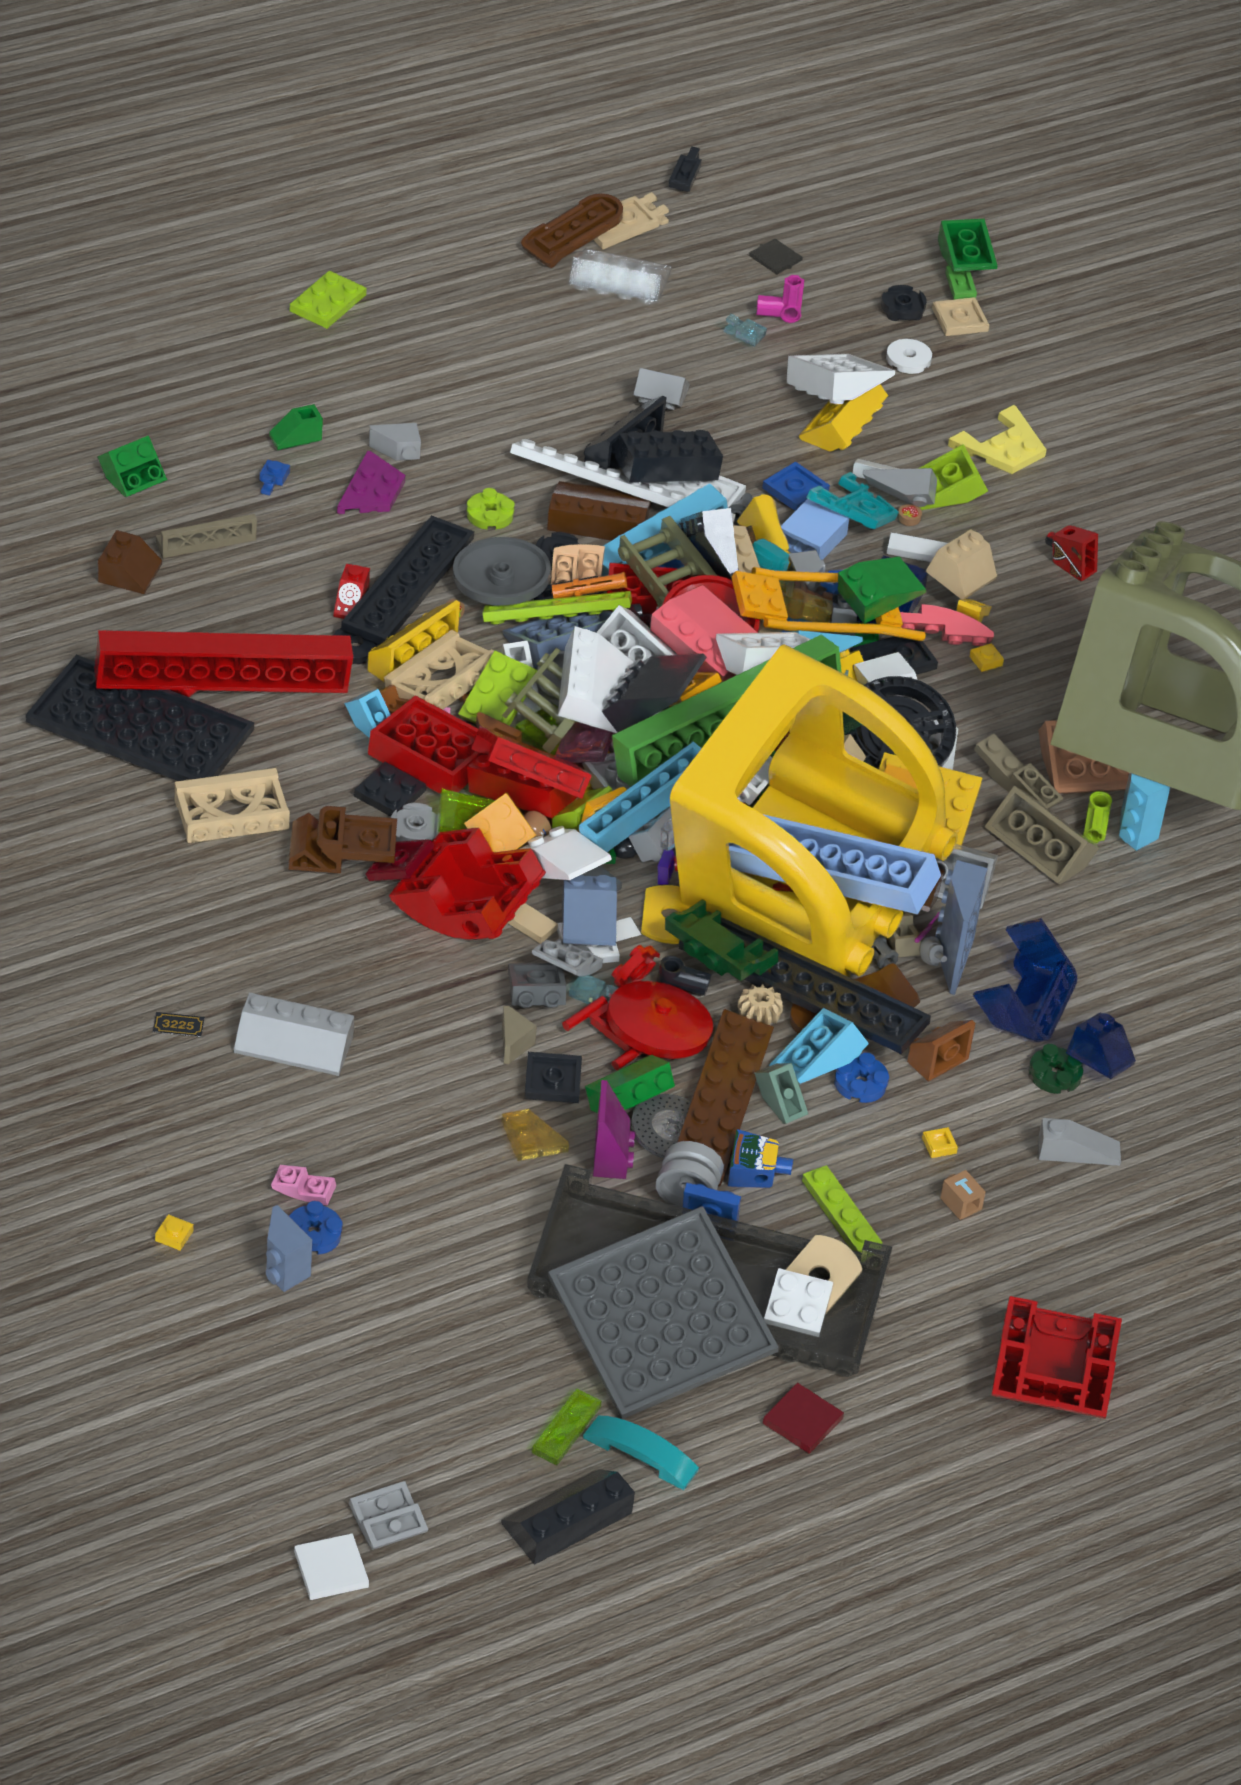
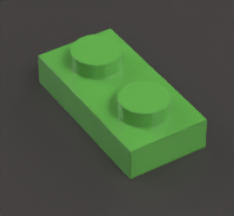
(960, 283)

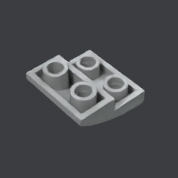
(568, 957)

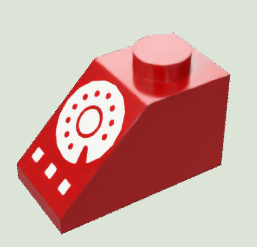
(351, 589)

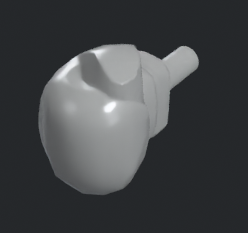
(932, 951)

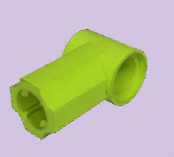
(1097, 816)

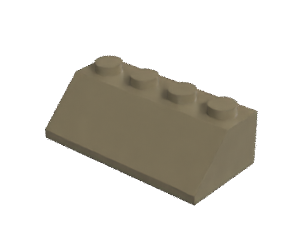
(1041, 836)

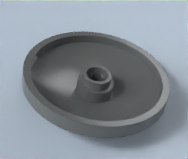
(501, 571)

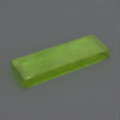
(566, 1427)

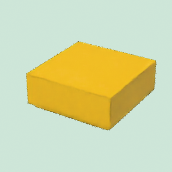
(939, 1142)

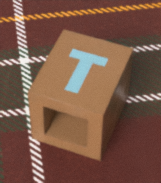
(962, 1194)

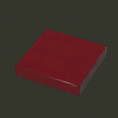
(406, 861)
(803, 1418)

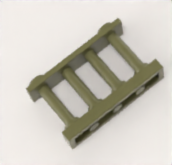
(681, 550)
(553, 733)

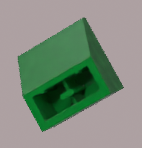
(133, 467)

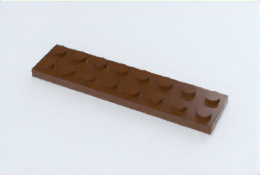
(726, 1083)

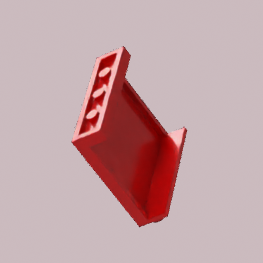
(531, 762)

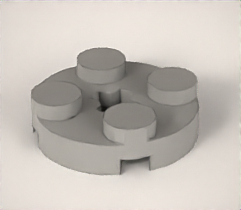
(412, 814)

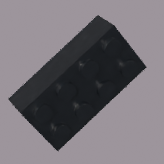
(668, 456)

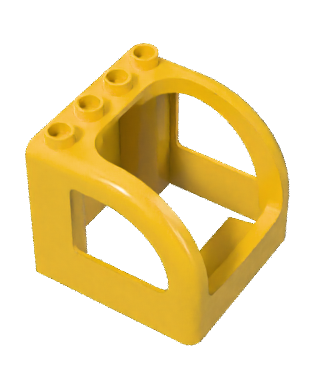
(808, 784)

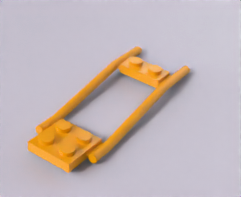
(762, 598)

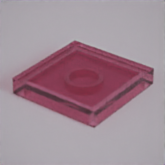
(584, 744)

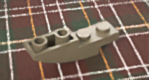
(1010, 772)

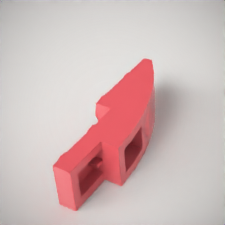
(954, 625)

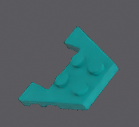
(858, 505)

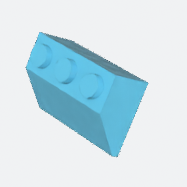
(1142, 811)

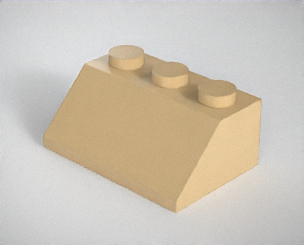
(964, 564)

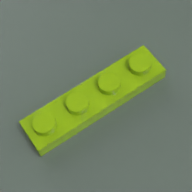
(839, 1208)

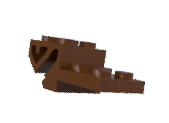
(337, 836)

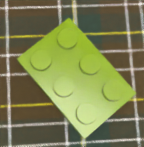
(328, 299)
(495, 686)

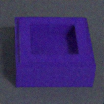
(665, 867)

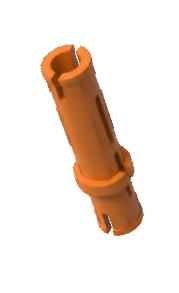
(588, 586)

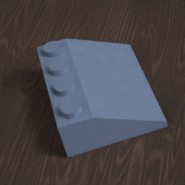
(553, 633)
(959, 918)

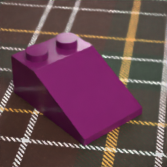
(612, 1137)

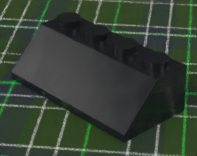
(643, 419)
(570, 1514)

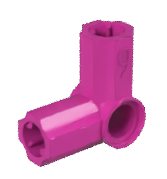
(786, 307)

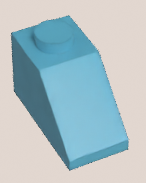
(367, 710)

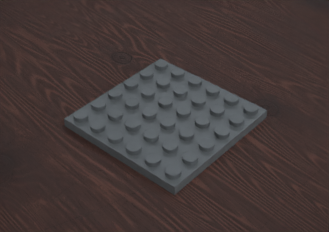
(662, 1312)

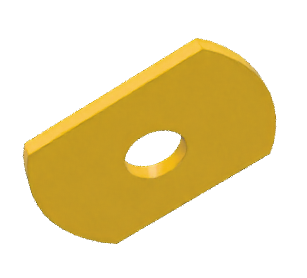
(656, 900)

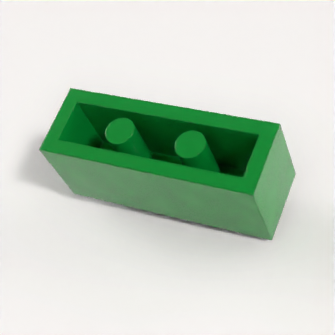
(634, 1082)

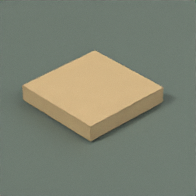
(960, 316)

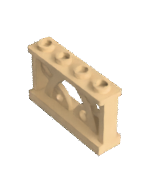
(444, 653)
(246, 788)

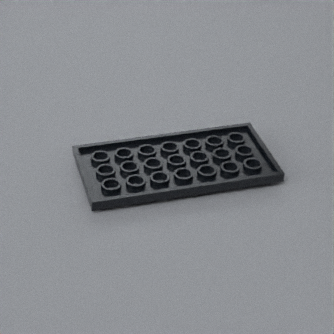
(140, 725)

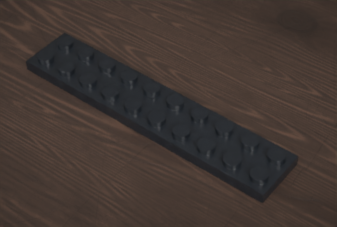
(820, 987)

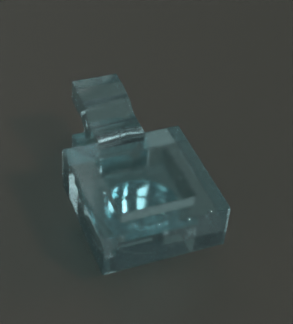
(746, 331)
(590, 988)

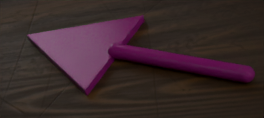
(927, 929)

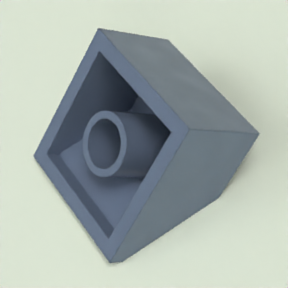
(287, 1251)

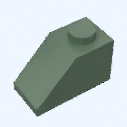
(782, 1091)

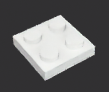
(798, 1302)

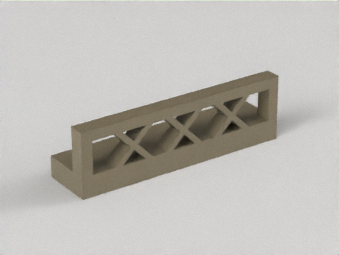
(207, 536)

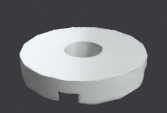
(900, 349)

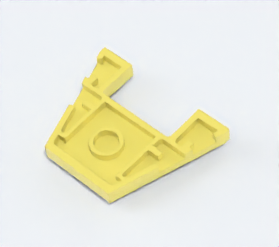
(1008, 450)

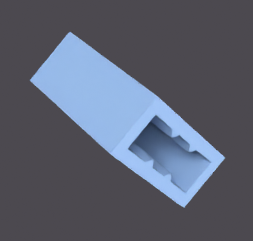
(814, 528)

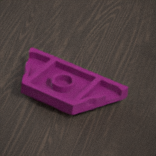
(372, 486)

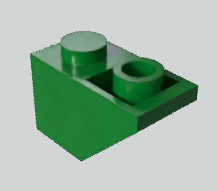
(298, 427)

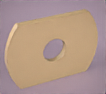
(832, 1256)

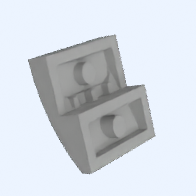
(388, 1515)

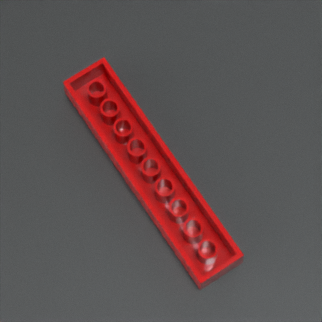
(223, 661)

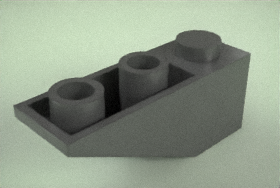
(842, 613)

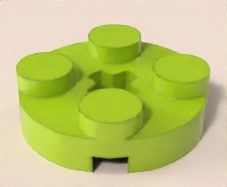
(499, 508)

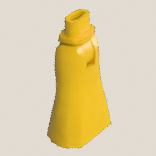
(764, 519)

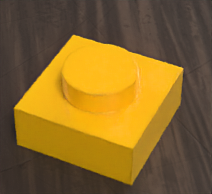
(986, 657)
(174, 1232)

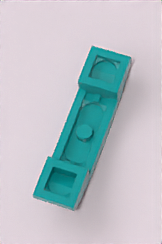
(644, 1445)

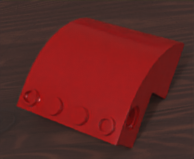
(467, 886)
(1056, 1358)

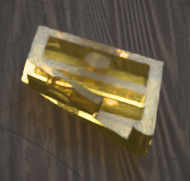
(532, 1136)

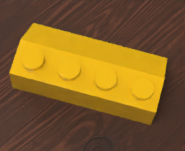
(839, 423)
(413, 639)

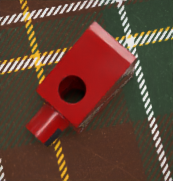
(1075, 551)

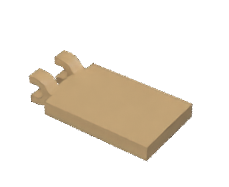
(638, 218)

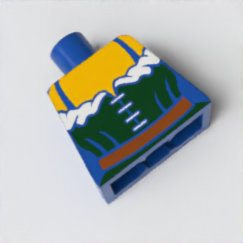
(756, 1161)

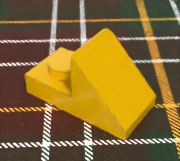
(973, 609)

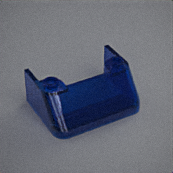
(1043, 990)

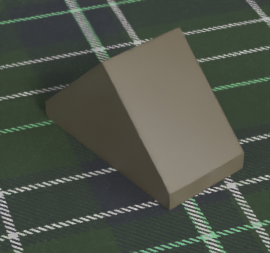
(517, 1034)

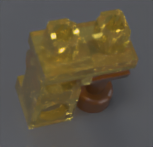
(806, 603)

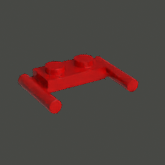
(597, 1013)

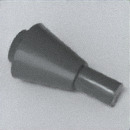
(739, 507)

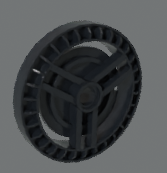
(914, 713)

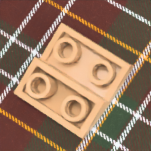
(577, 562)

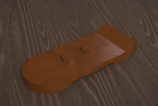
(573, 228)
(886, 980)

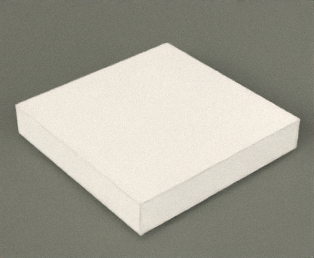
(331, 1566)

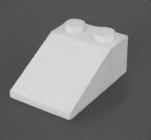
(566, 853)

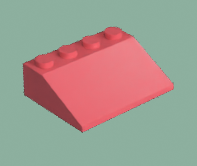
(691, 624)

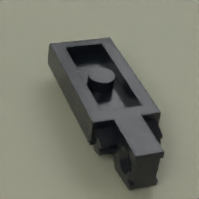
(686, 170)

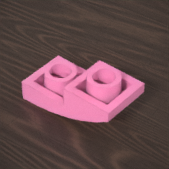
(299, 1185)

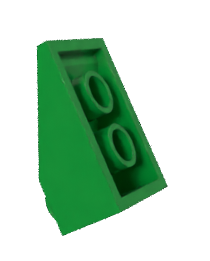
(966, 245)
(878, 586)

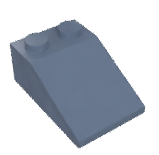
(589, 910)

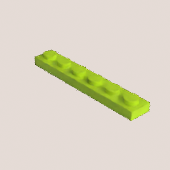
(549, 607)

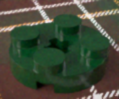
(1055, 1057)

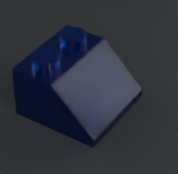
(1102, 1045)

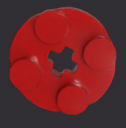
(637, 966)

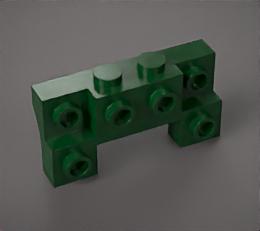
(716, 945)

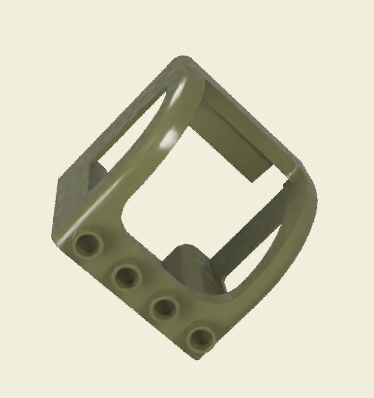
(1128, 664)

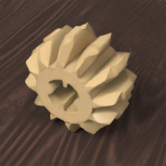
(760, 1004)

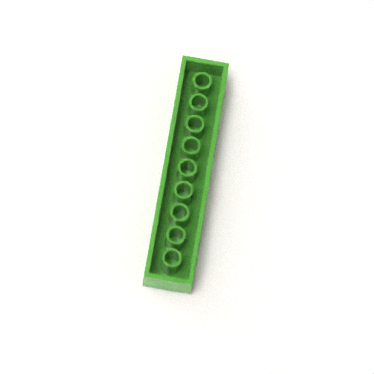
(663, 735)

